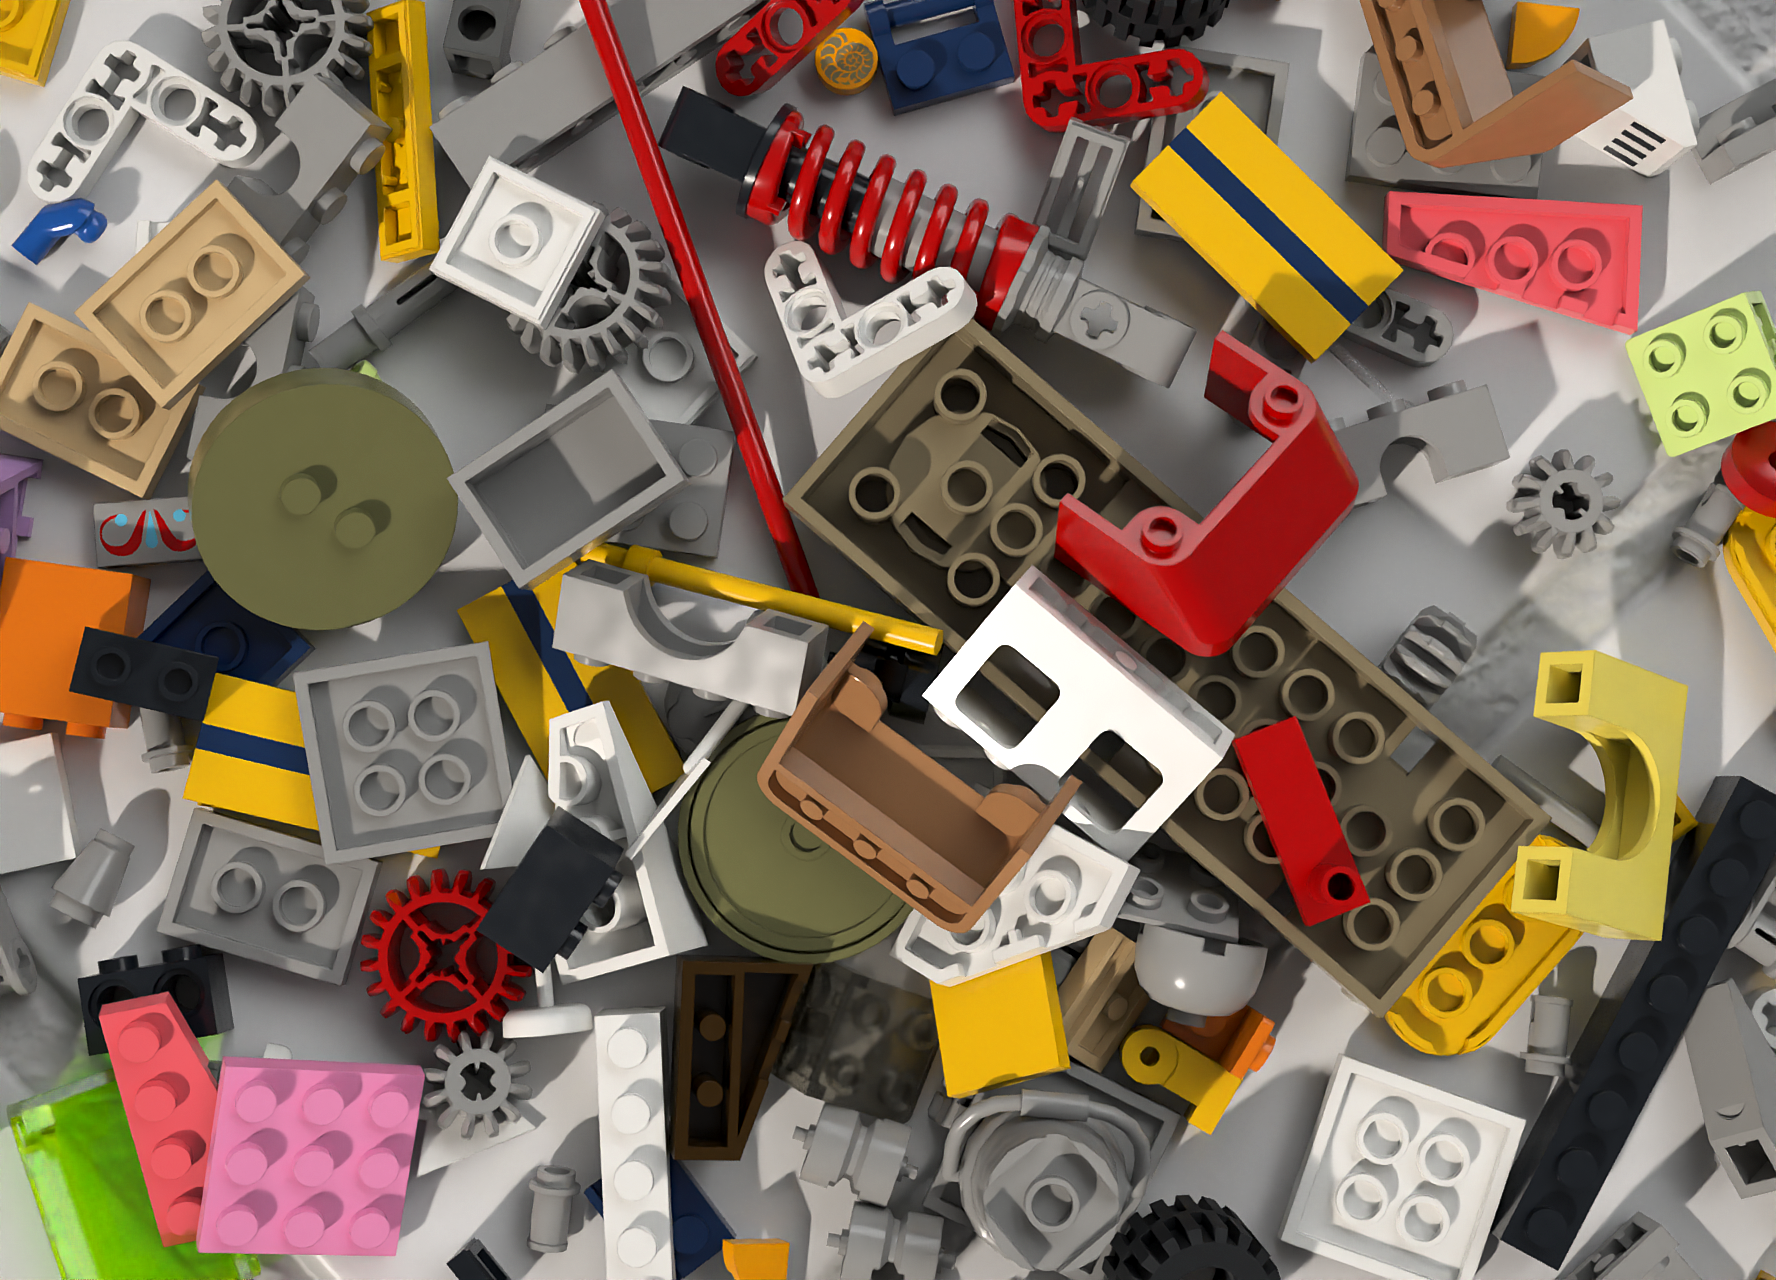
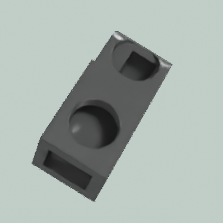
(480, 36)

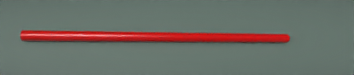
(698, 296)

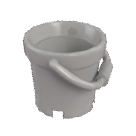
(1045, 1175)

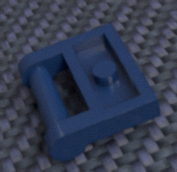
(939, 64)

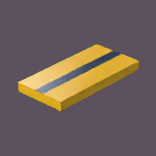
(1266, 227)
(549, 682)
(255, 755)

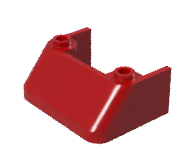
(1219, 575)

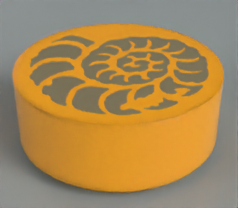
(846, 61)

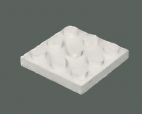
(1400, 1176)

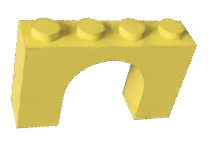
(1637, 733)

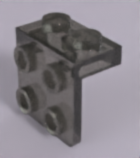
(859, 1043)

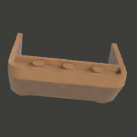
(1456, 91)
(895, 805)

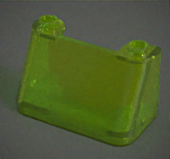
(95, 1193)

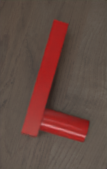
(1300, 821)

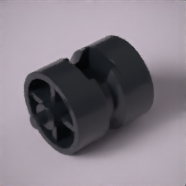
(903, 675)

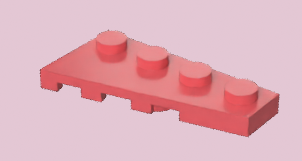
(1535, 251)
(167, 1105)

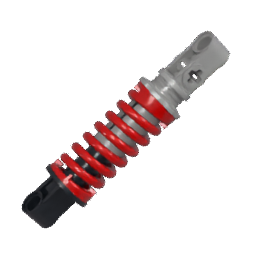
(894, 221)

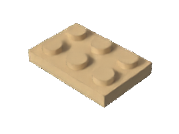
(192, 295)
(84, 405)

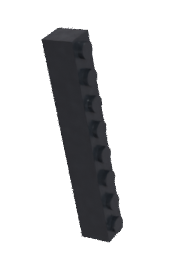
(1637, 1023)

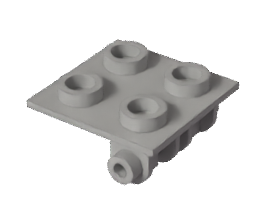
(1180, 895)

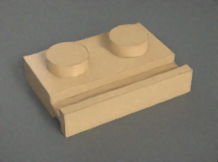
(1101, 999)

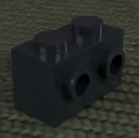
(552, 890)

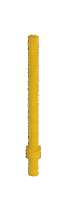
(764, 597)

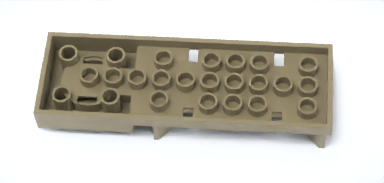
(955, 494)

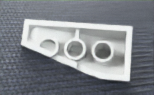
(603, 786)

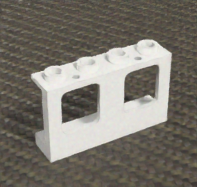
(1101, 690)

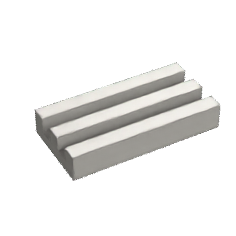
(1097, 136)

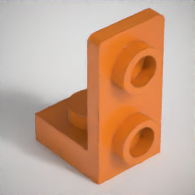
(1233, 1041)

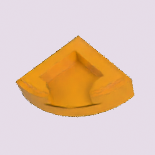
(1538, 32)
(756, 1258)

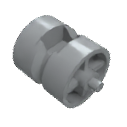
(864, 1155)
(889, 1247)

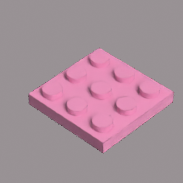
(309, 1157)

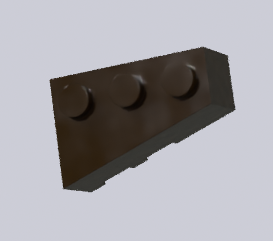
(724, 1046)

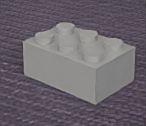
(569, 481)

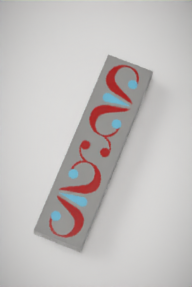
(144, 533)

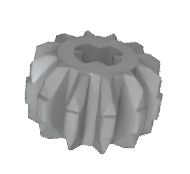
(1574, 485)
(1429, 655)
(455, 1084)

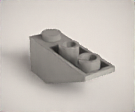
(1735, 1086)

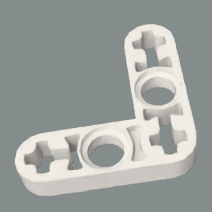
(143, 98)
(838, 335)

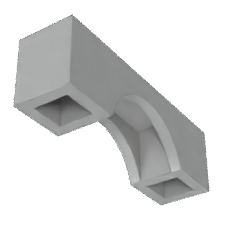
(613, 620)

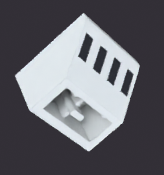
(1658, 121)

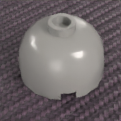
(1197, 973)

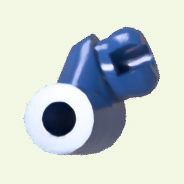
(57, 221)

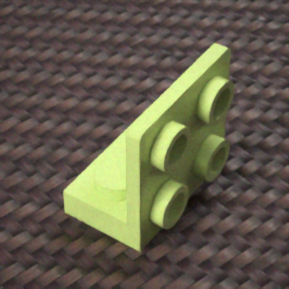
(1709, 372)

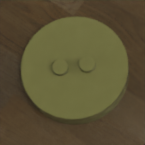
(321, 499)
(766, 873)

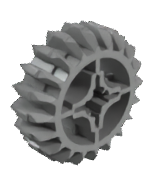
(239, 31)
(570, 331)

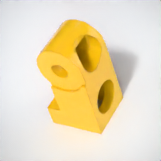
(1160, 1058)

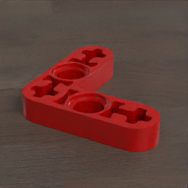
(762, 32)
(1066, 72)

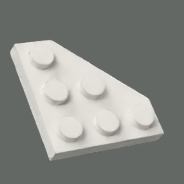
(1054, 900)

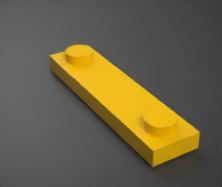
(403, 101)

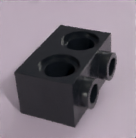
(143, 674)
(208, 1018)

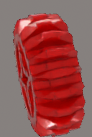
(407, 993)

